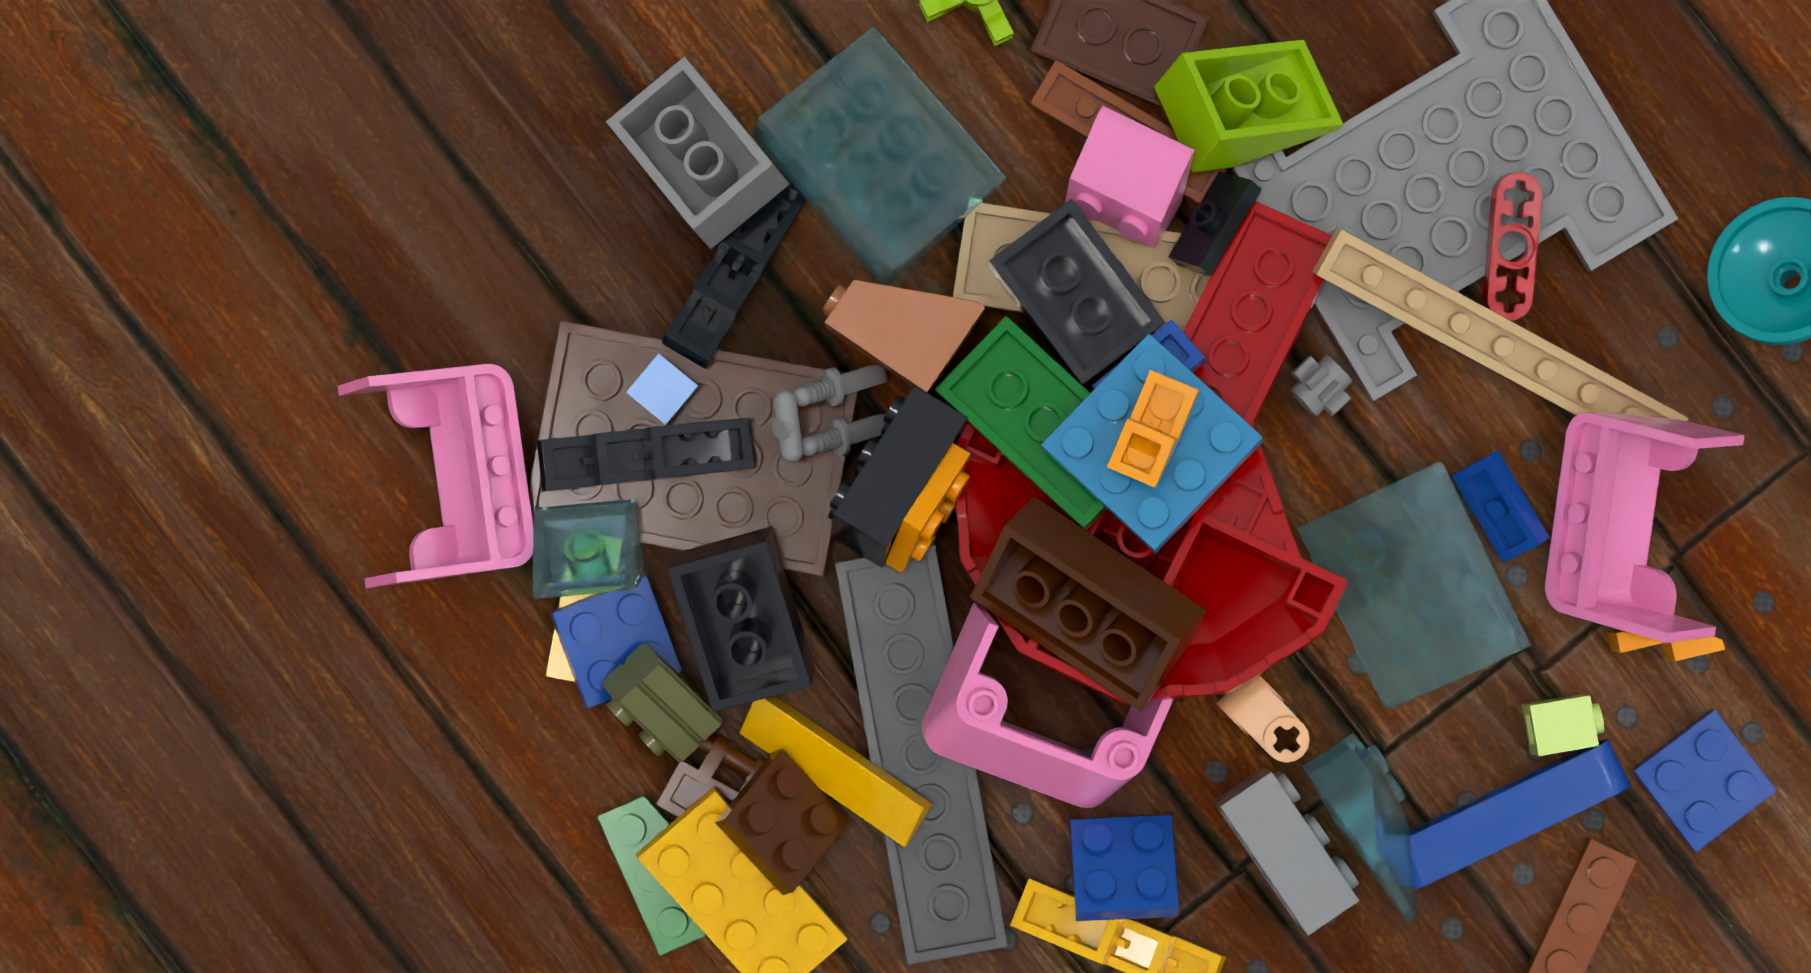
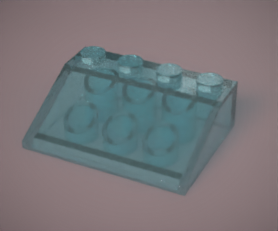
(878, 156)
(1418, 588)

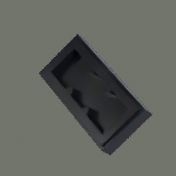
(1215, 223)

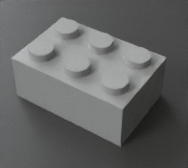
(697, 153)
(1288, 849)

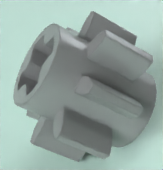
(1321, 385)

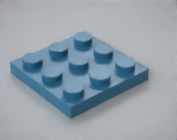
(1204, 458)

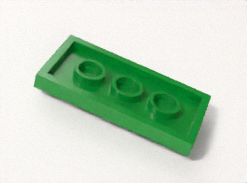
(1016, 402)

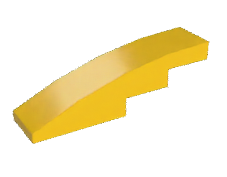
(1116, 943)

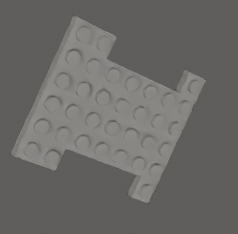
(1425, 160)

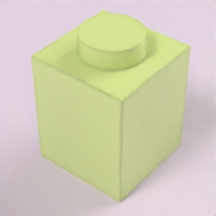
(1562, 724)

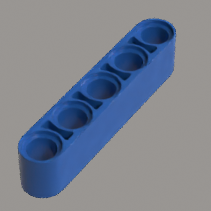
(1515, 812)

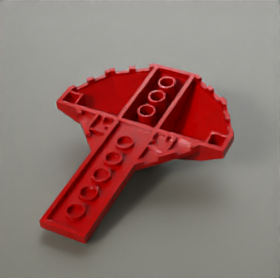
(1238, 546)

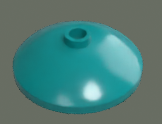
(1751, 271)

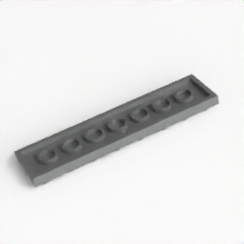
(898, 656)

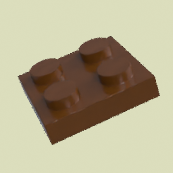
(782, 822)

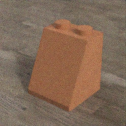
(902, 328)

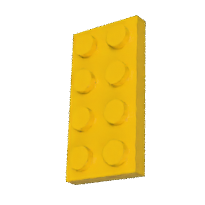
(734, 900)

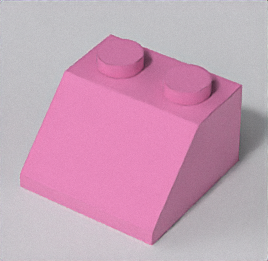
(1130, 177)

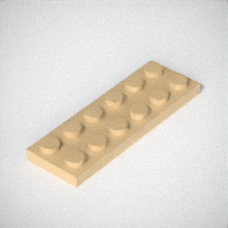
(992, 228)

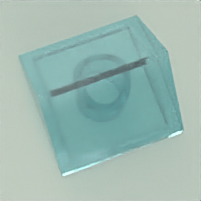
(586, 549)

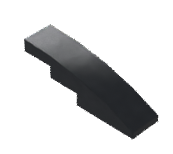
(732, 278)
(645, 454)

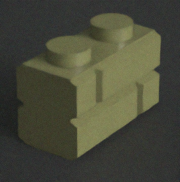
(660, 702)

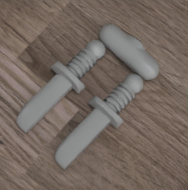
(840, 434)

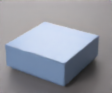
(662, 389)

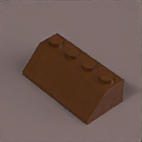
(1087, 603)

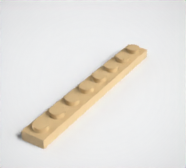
(1479, 331)

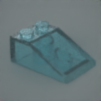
(1368, 814)

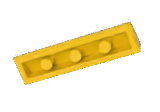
(837, 769)

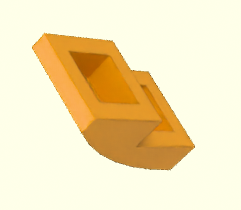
(1153, 428)
(1624, 641)

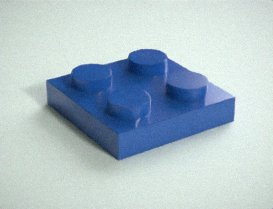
(604, 631)
(1703, 780)
(1124, 868)

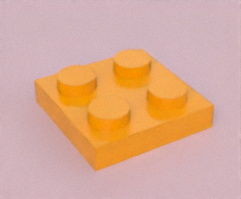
(929, 510)

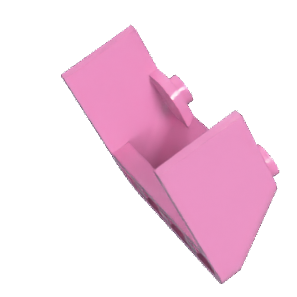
(475, 464)
(1607, 521)
(969, 728)

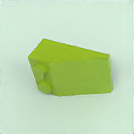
(1246, 102)

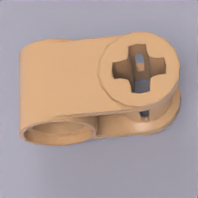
(1258, 712)

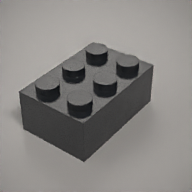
(1075, 293)
(893, 473)
(741, 619)

